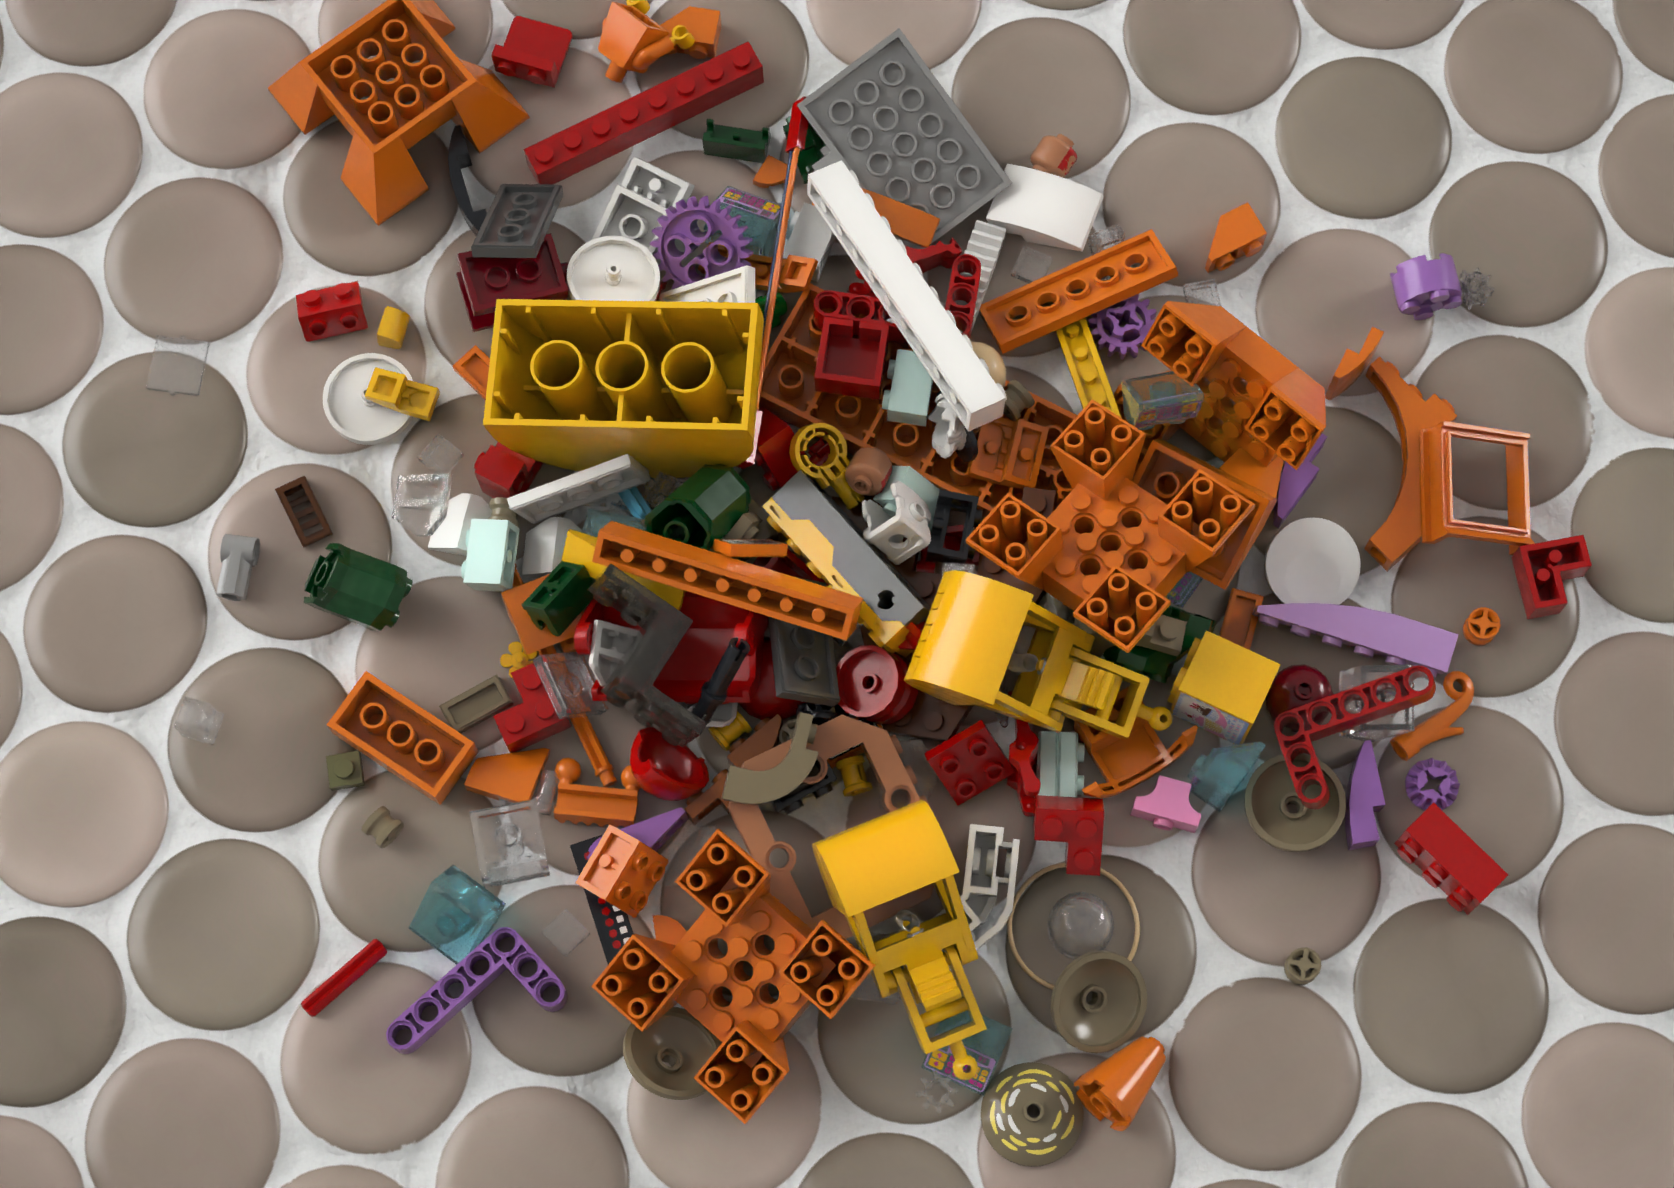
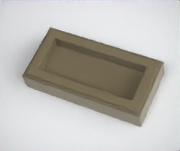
(476, 704)

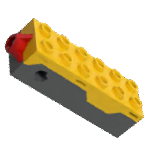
(848, 563)

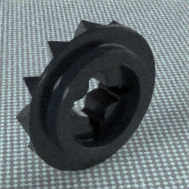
(821, 712)

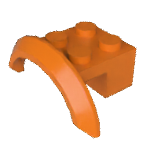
(1131, 759)

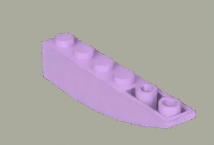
(1368, 631)

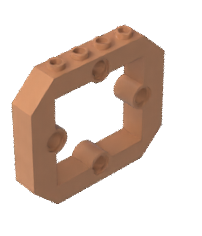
(829, 741)

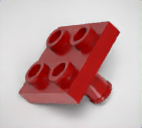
(969, 762)

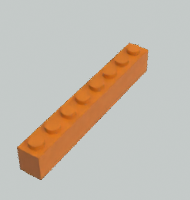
(728, 580)

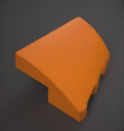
(508, 775)

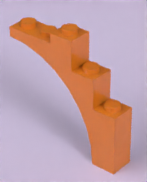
(1411, 414)

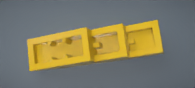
(580, 550)

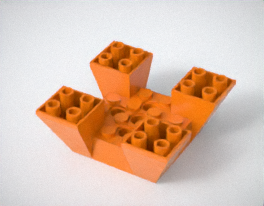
(383, 126)
(1255, 399)
(1113, 516)
(804, 966)

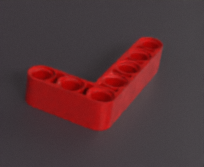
(960, 288)
(1343, 720)

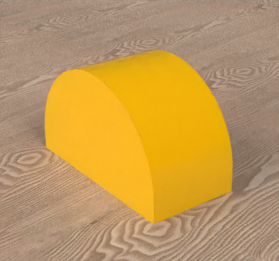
(625, 378)

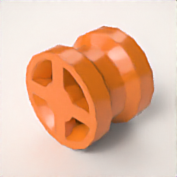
(1484, 619)

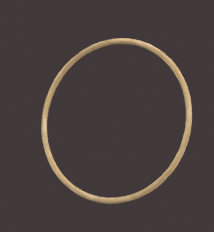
(1045, 870)

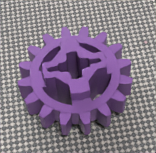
(1134, 330)

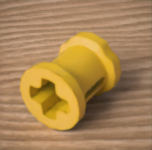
(726, 735)
(853, 776)

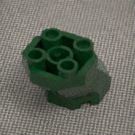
(702, 507)
(357, 587)
(1157, 664)

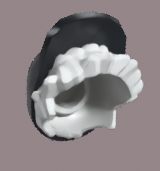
(950, 432)

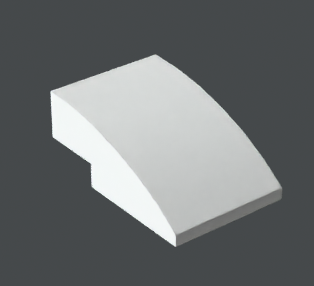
(640, 202)
(1045, 208)

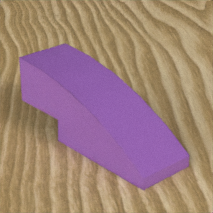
(1295, 483)
(1363, 798)

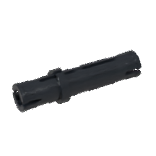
(715, 690)

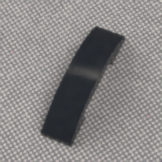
(459, 159)

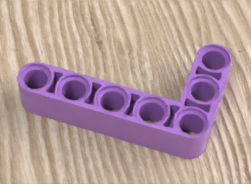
(474, 985)

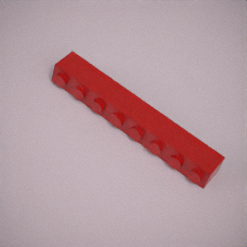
(644, 115)

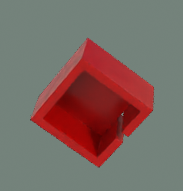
(848, 363)

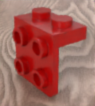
(533, 51)

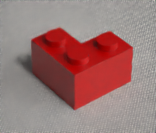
(773, 450)
(505, 471)
(1543, 568)
(533, 718)
(1078, 824)

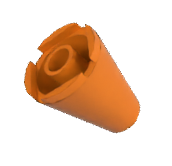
(1121, 1082)

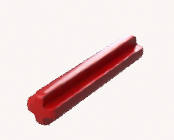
(344, 977)

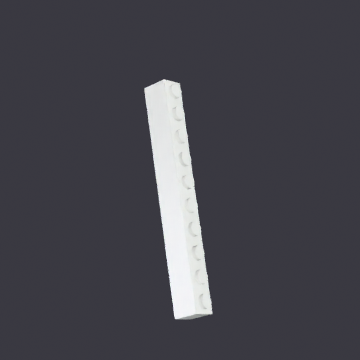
(906, 296)

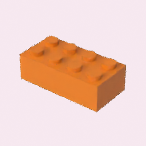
(403, 737)

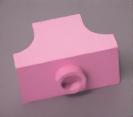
(1168, 806)

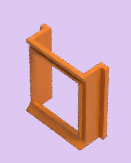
(1438, 489)

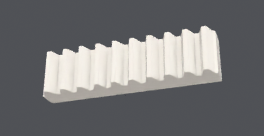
(985, 245)

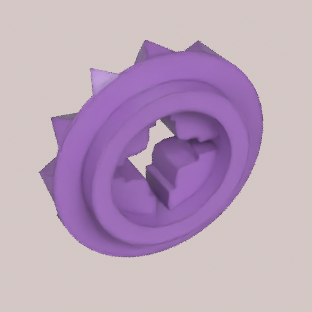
(1417, 779)

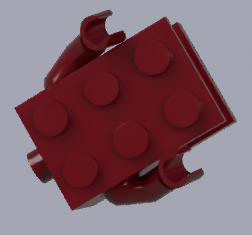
(489, 279)

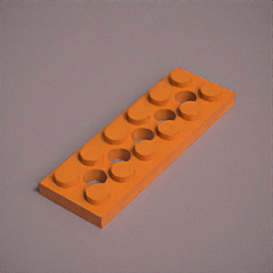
(1086, 275)

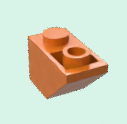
(704, 27)
(1236, 235)

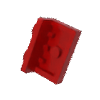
(331, 311)

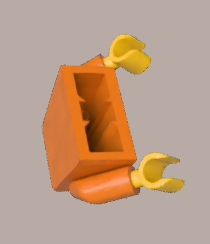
(636, 40)

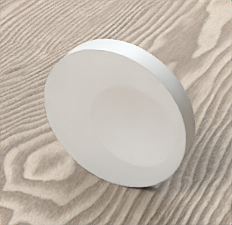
(613, 271)
(351, 412)
(1312, 562)

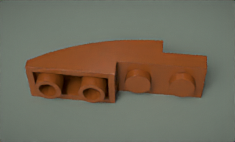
(764, 738)

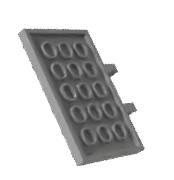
(903, 135)

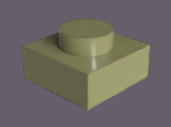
(345, 770)

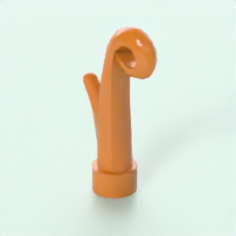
(1438, 725)

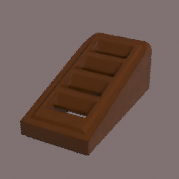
(291, 488)

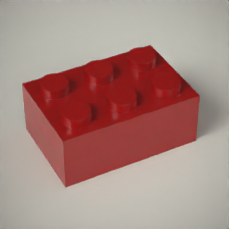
(1450, 859)

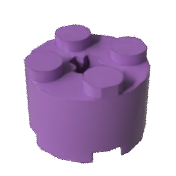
(1426, 286)

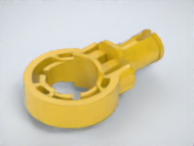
(836, 460)

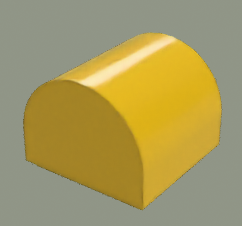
(392, 328)

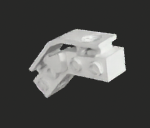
(981, 880)

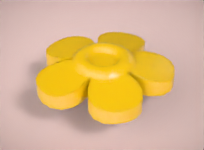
(517, 659)

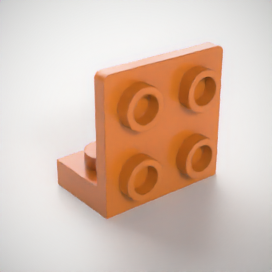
(622, 871)

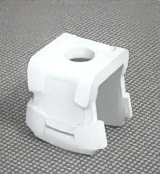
(910, 521)

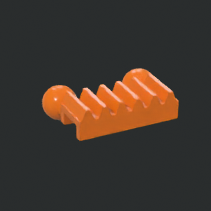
(594, 803)

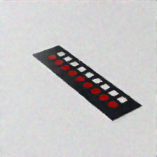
(611, 923)

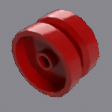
(874, 685)

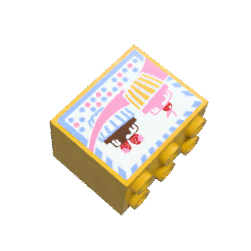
(1221, 687)

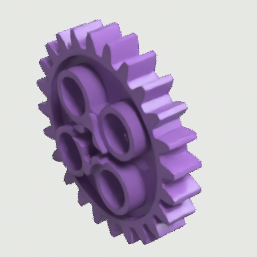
(682, 225)

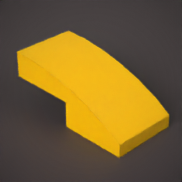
(402, 395)

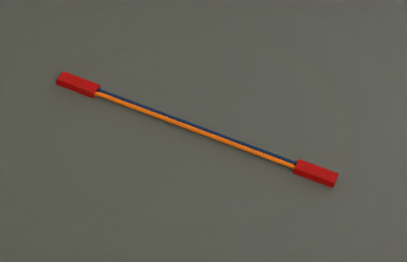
(795, 144)

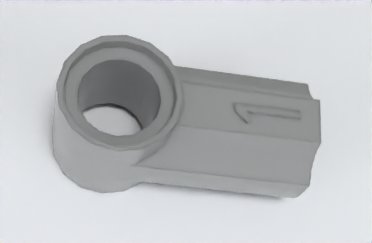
(237, 558)

